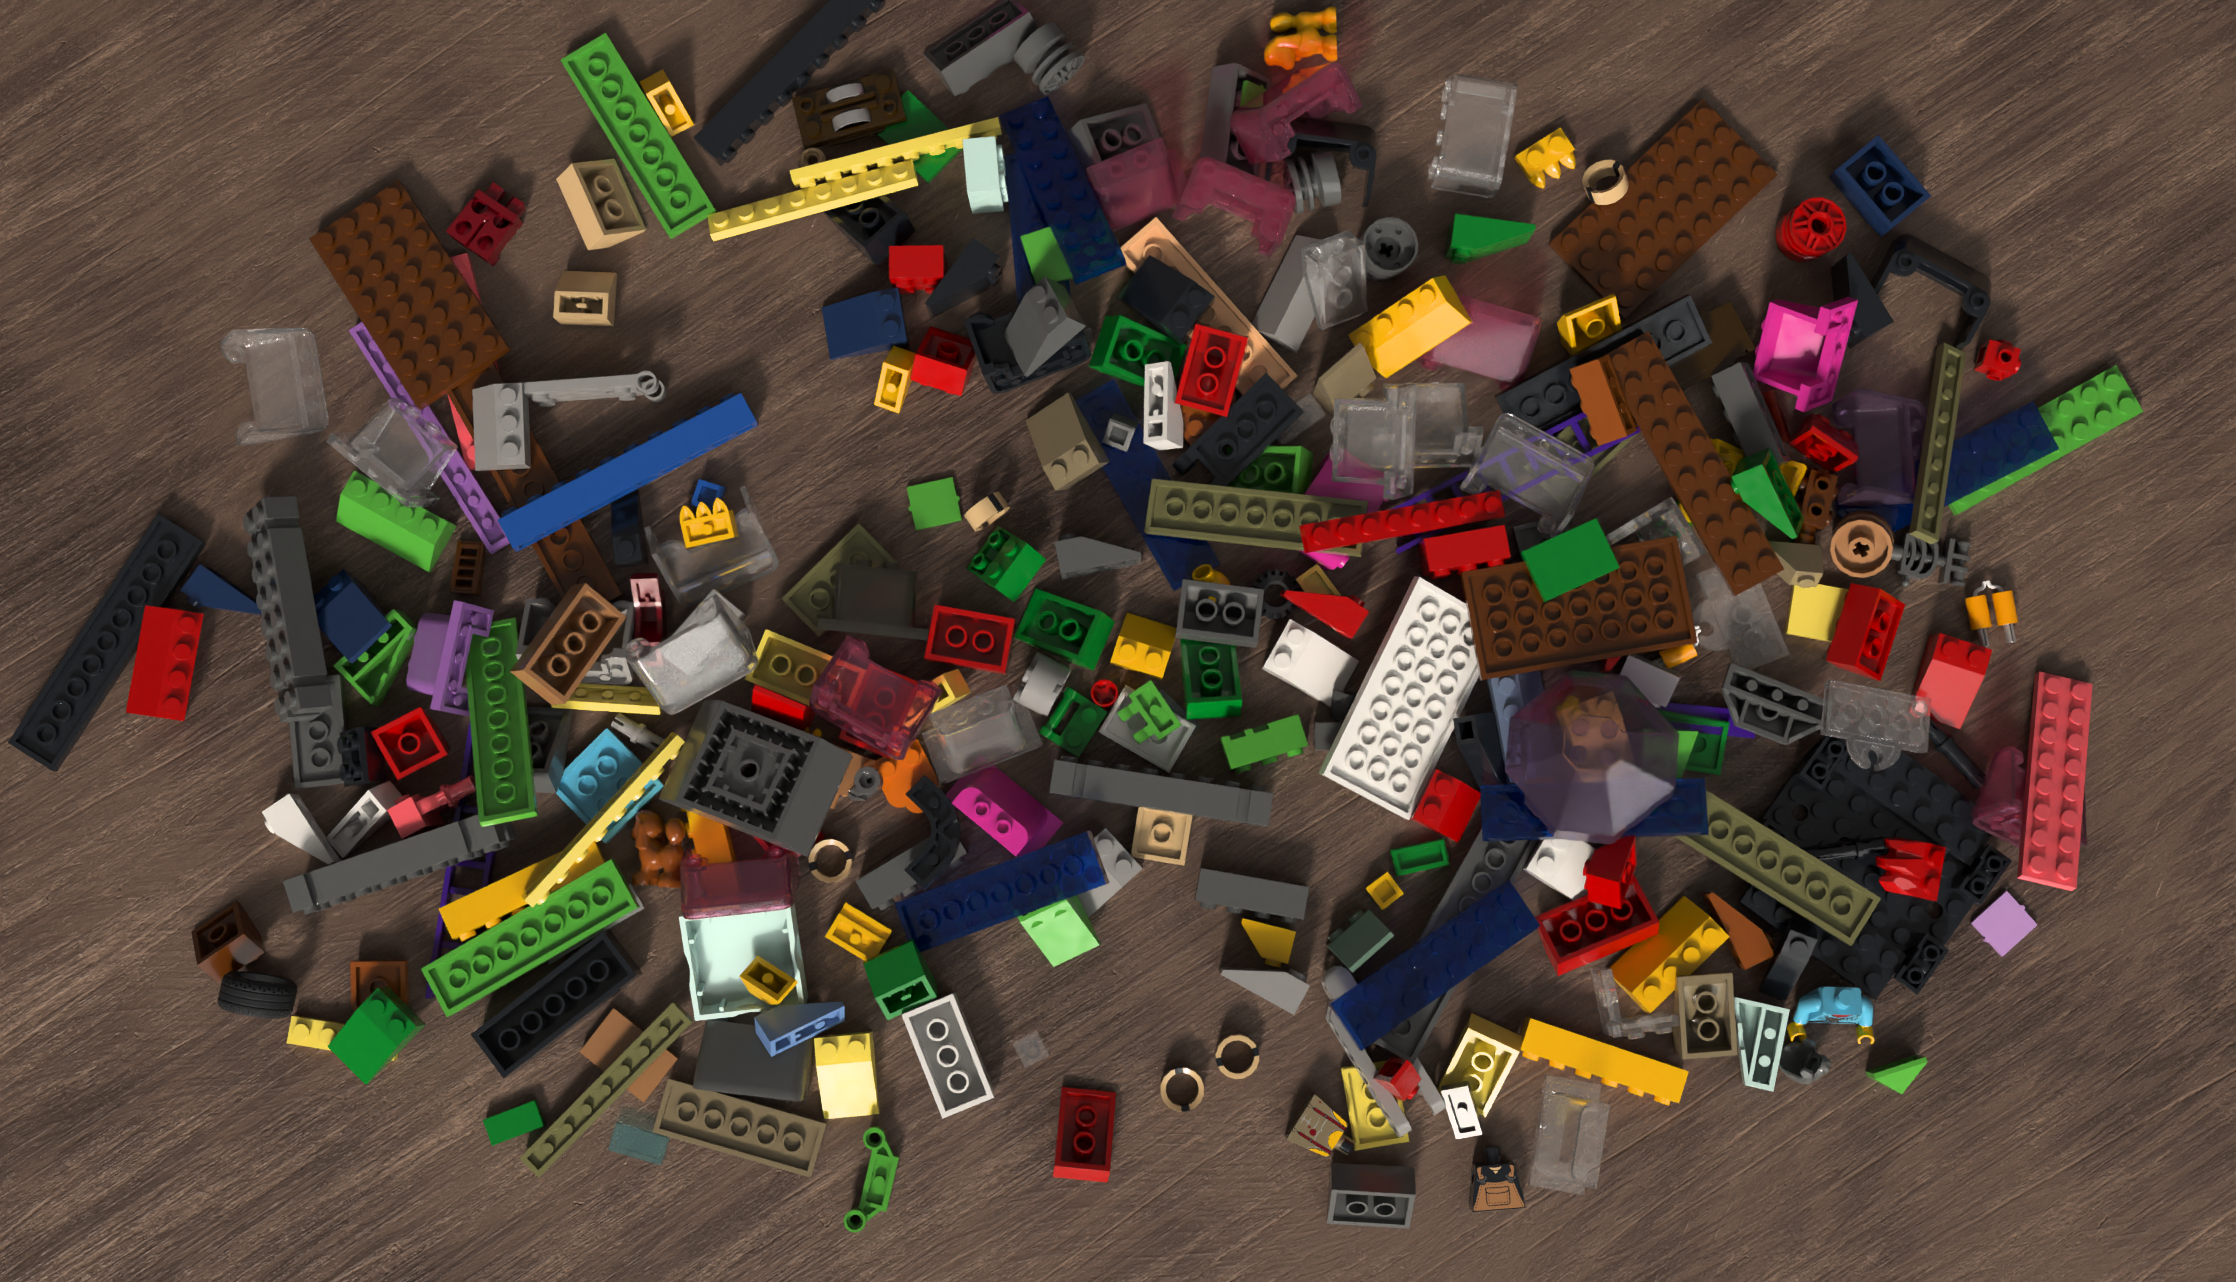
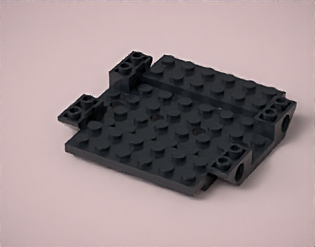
(1887, 803)

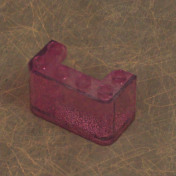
(1264, 122)
(1241, 195)

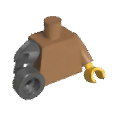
(860, 778)

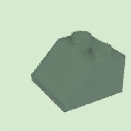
(1359, 939)

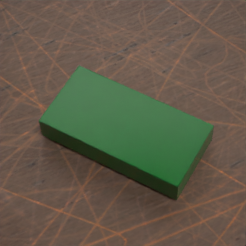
(1419, 857)
(514, 1122)

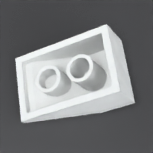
(1310, 663)
(1560, 865)

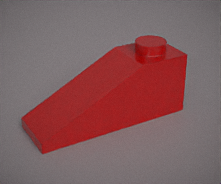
(1336, 611)
(1399, 1078)

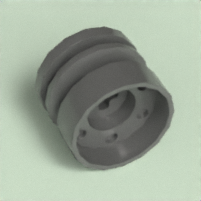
(1049, 58)
(1315, 180)
(1395, 238)

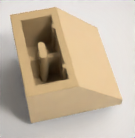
(585, 298)

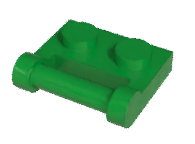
(1081, 726)

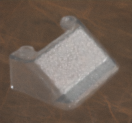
(282, 382)
(1531, 471)

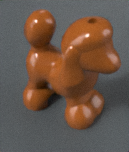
(654, 853)

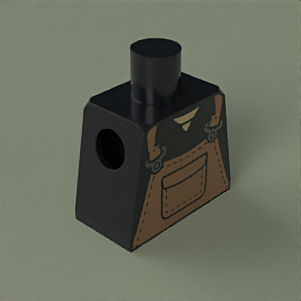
(1494, 1183)

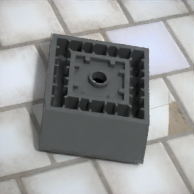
(785, 796)

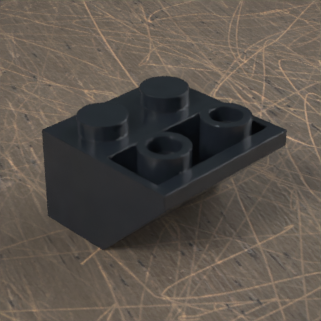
(360, 758)

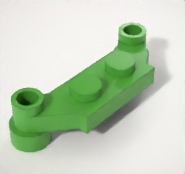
(878, 1180)

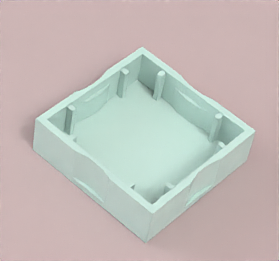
(724, 947)

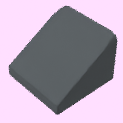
(1120, 432)

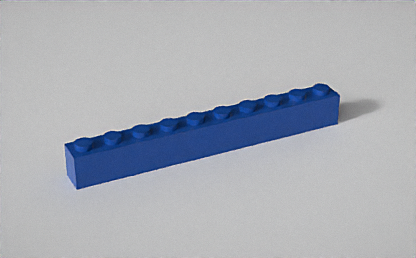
(627, 472)

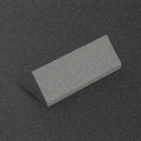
(1287, 305)

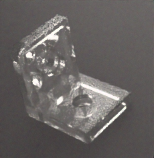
(1661, 522)
(1610, 1013)

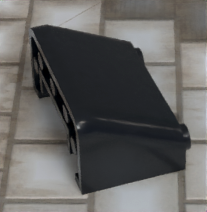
(998, 361)

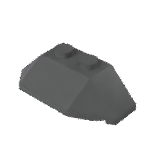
(1770, 706)

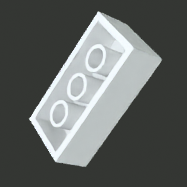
(948, 1055)

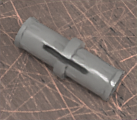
(636, 732)

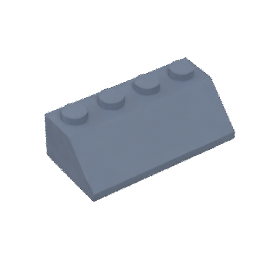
(1507, 697)

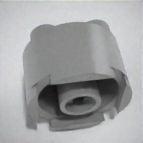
(1042, 684)

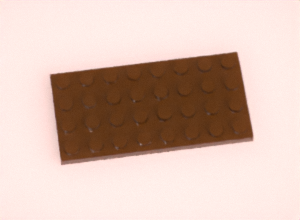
(1672, 207)
(409, 295)
(1614, 616)

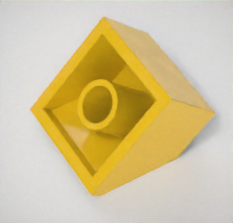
(1589, 324)
(1144, 646)

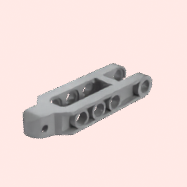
(1335, 982)

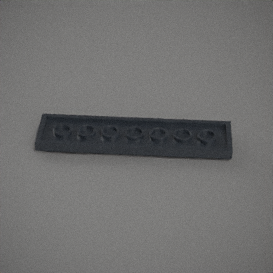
(1550, 395)

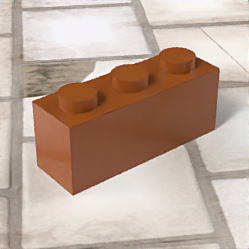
(1603, 400)

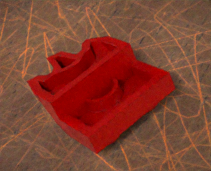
(1912, 868)

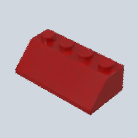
(164, 663)
(1589, 931)

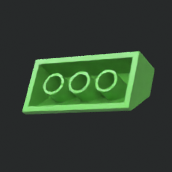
(380, 517)

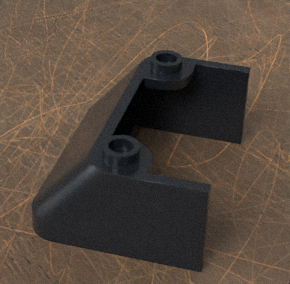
(1354, 139)
(1912, 254)

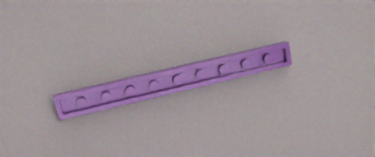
(456, 473)

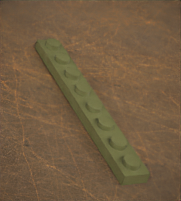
(1937, 444)
(606, 1089)

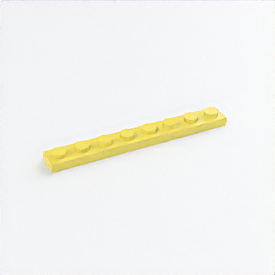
(886, 155)
(812, 200)
(596, 827)

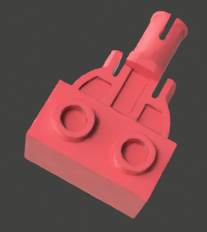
(422, 813)

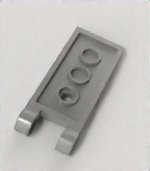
(620, 386)

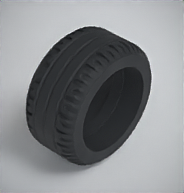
(257, 994)

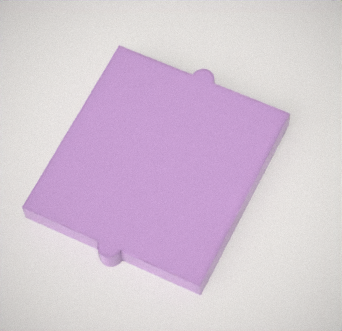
(2003, 923)

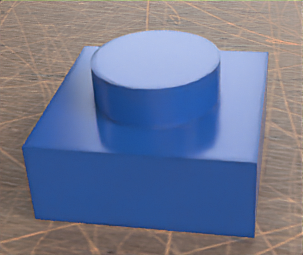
(707, 493)

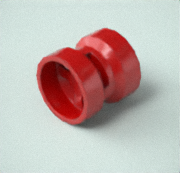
(1107, 691)

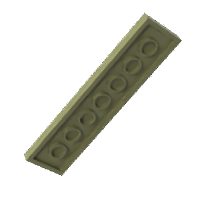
(1243, 514)
(1784, 871)

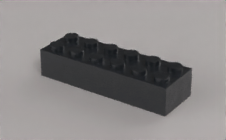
(556, 1004)

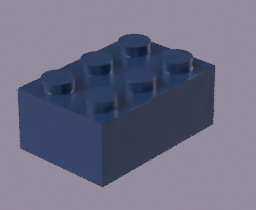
(1879, 186)

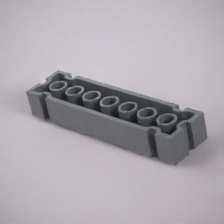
(287, 609)
(1161, 793)
(395, 864)

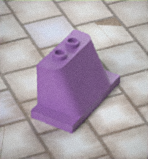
(442, 655)

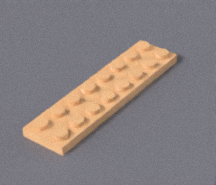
(1224, 315)

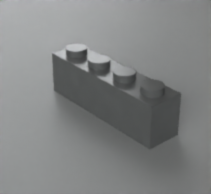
(1748, 412)
(891, 879)
(1251, 894)

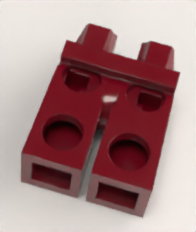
(486, 224)

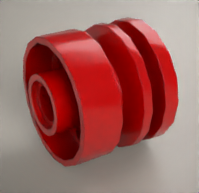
(1810, 229)

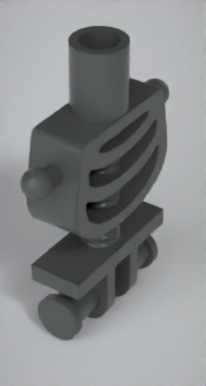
(1906, 554)

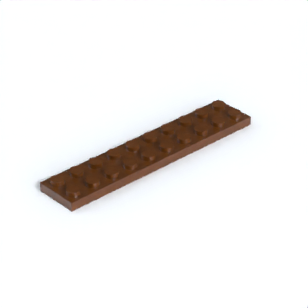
(1693, 466)
(566, 554)

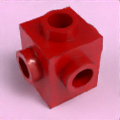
(1998, 359)

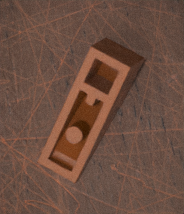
(1746, 940)

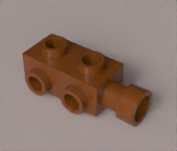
(1813, 496)

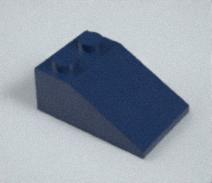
(865, 324)
(349, 615)

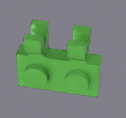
(1153, 709)

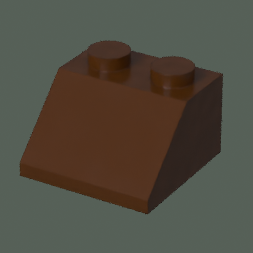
(226, 942)

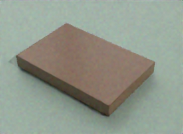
(612, 1039)

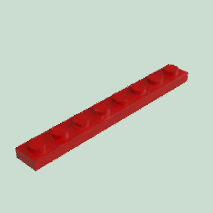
(1401, 521)

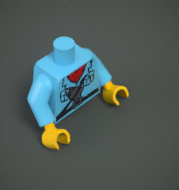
(1834, 1005)

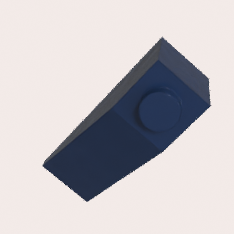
(216, 592)

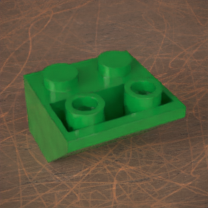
(1006, 563)
(900, 979)

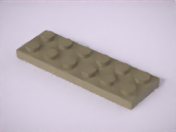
(740, 1127)

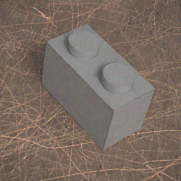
(1651, 679)

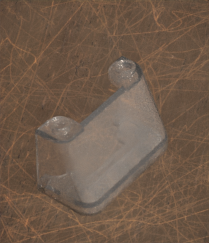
(696, 659)

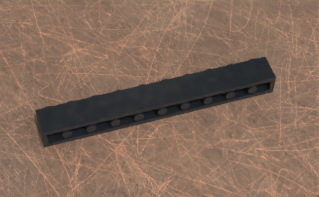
(783, 76)

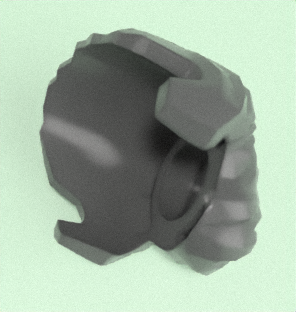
(1802, 1062)

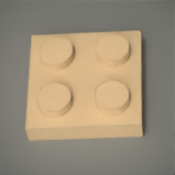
(1161, 836)

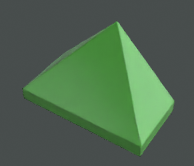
(1898, 1074)

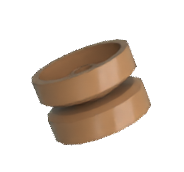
(1874, 535)

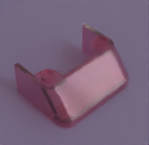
(738, 885)

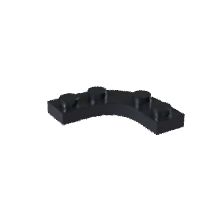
(944, 834)

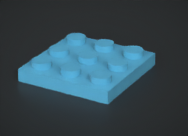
(598, 775)

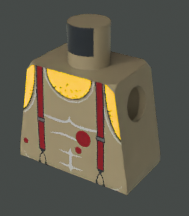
(1319, 1128)

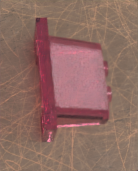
(1137, 183)

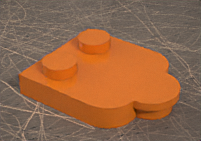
(903, 774)

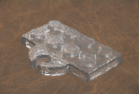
(1738, 623)
(1875, 722)

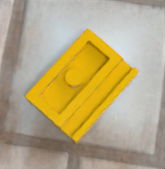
(858, 932)

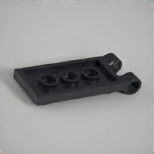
(1249, 428)

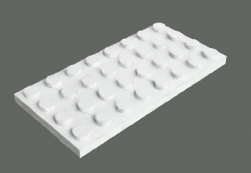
(1407, 702)

